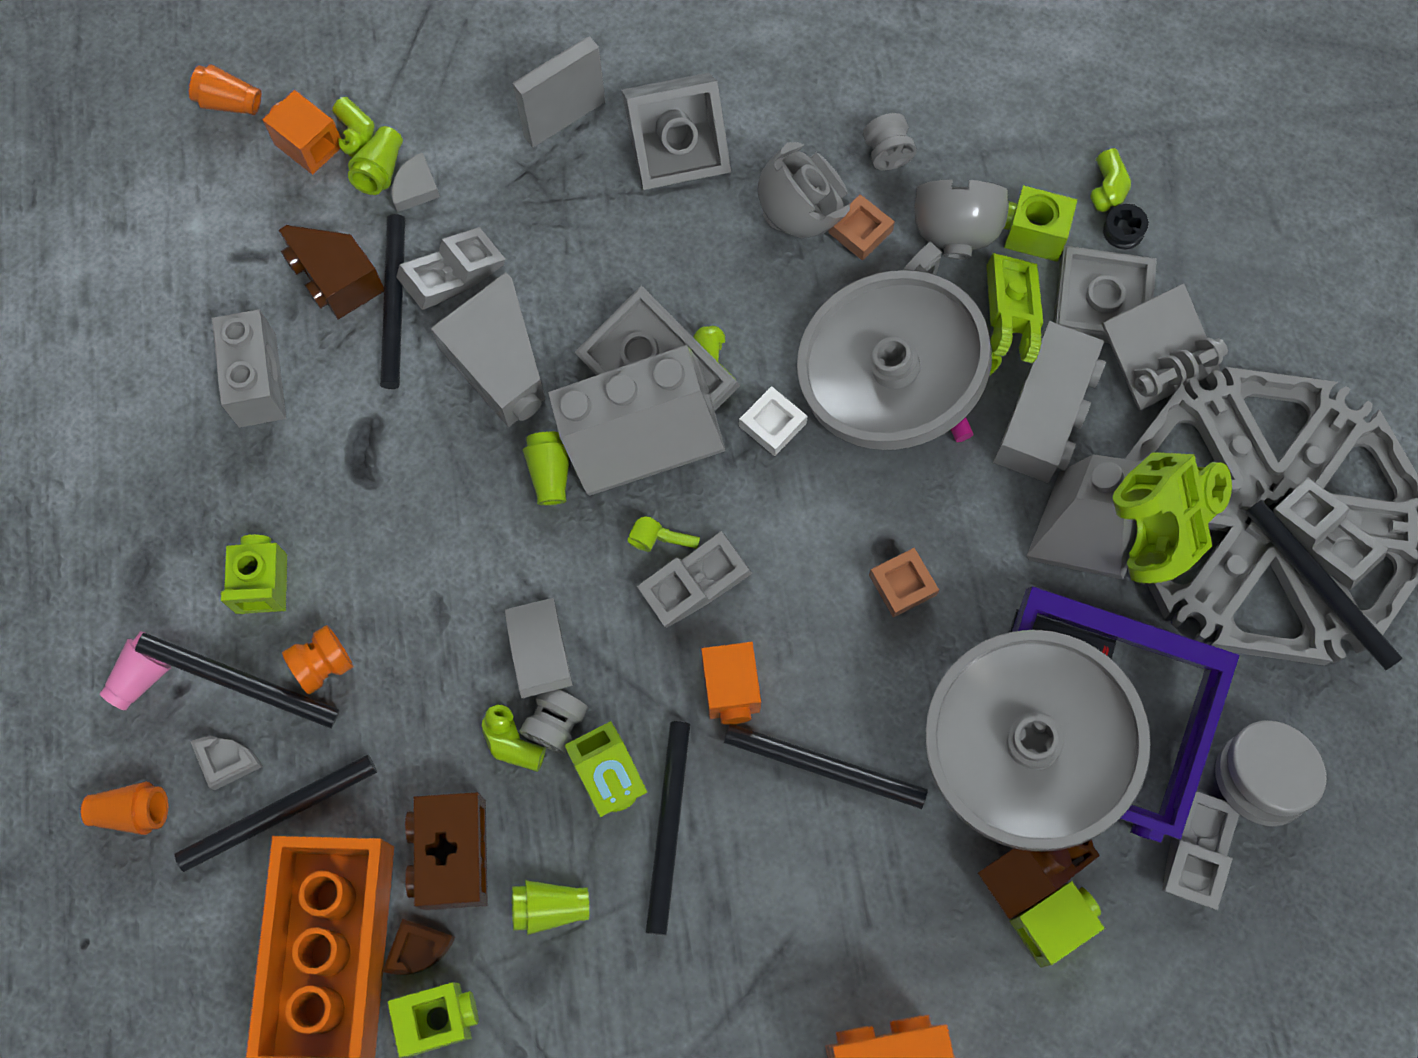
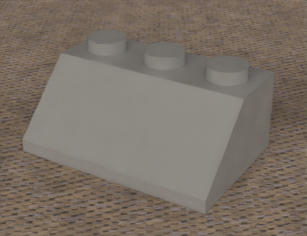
(637, 420)

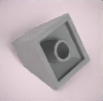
(1081, 520)

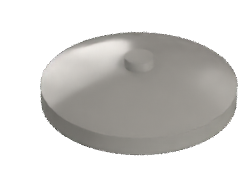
(894, 359)
(1037, 740)

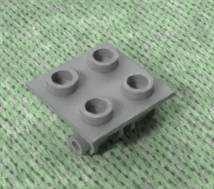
(1162, 346)

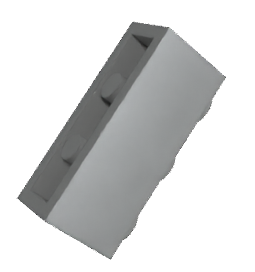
(1051, 403)

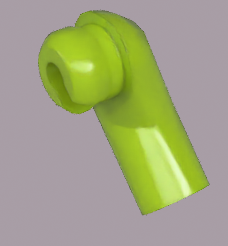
(359, 126)
(505, 741)

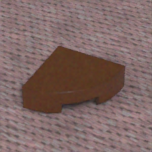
(416, 949)

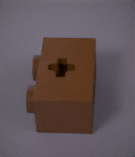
(464, 878)

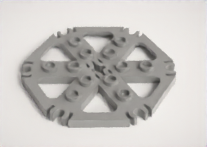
(1245, 550)

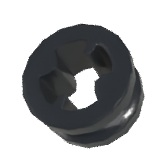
(1135, 218)

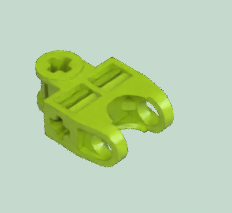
(1172, 512)

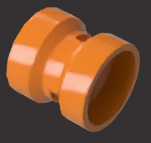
(316, 660)

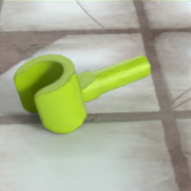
(648, 530)

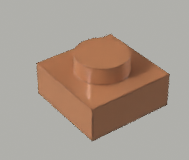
(862, 227)
(903, 582)

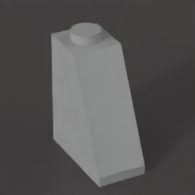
(493, 350)

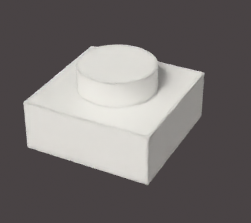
(773, 421)

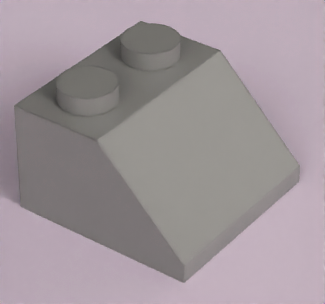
(677, 130)

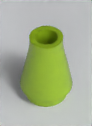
(375, 162)
(547, 466)
(547, 906)

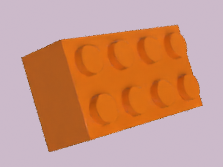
(321, 948)

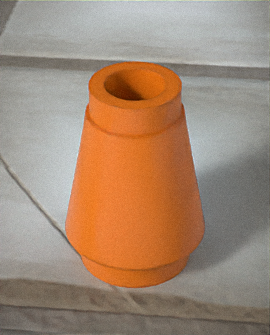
(222, 91)
(127, 808)

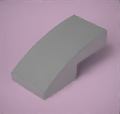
(456, 267)
(1325, 532)
(695, 580)
(537, 648)
(1199, 861)

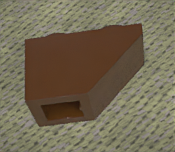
(335, 265)
(1027, 876)

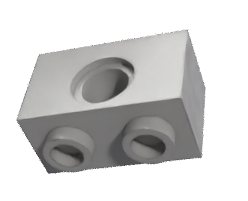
(248, 368)

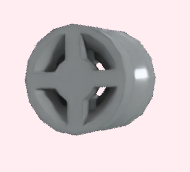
(889, 141)

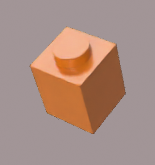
(302, 131)
(731, 682)

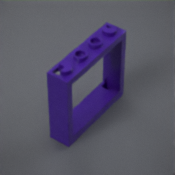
(1206, 711)

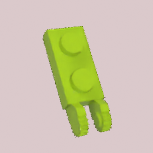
(1014, 305)

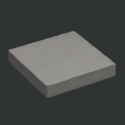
(560, 91)
(1099, 287)

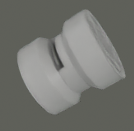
(549, 727)

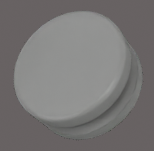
(1270, 773)

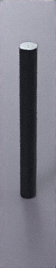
(392, 303)
(1324, 585)
(236, 680)
(826, 766)
(275, 813)
(668, 828)

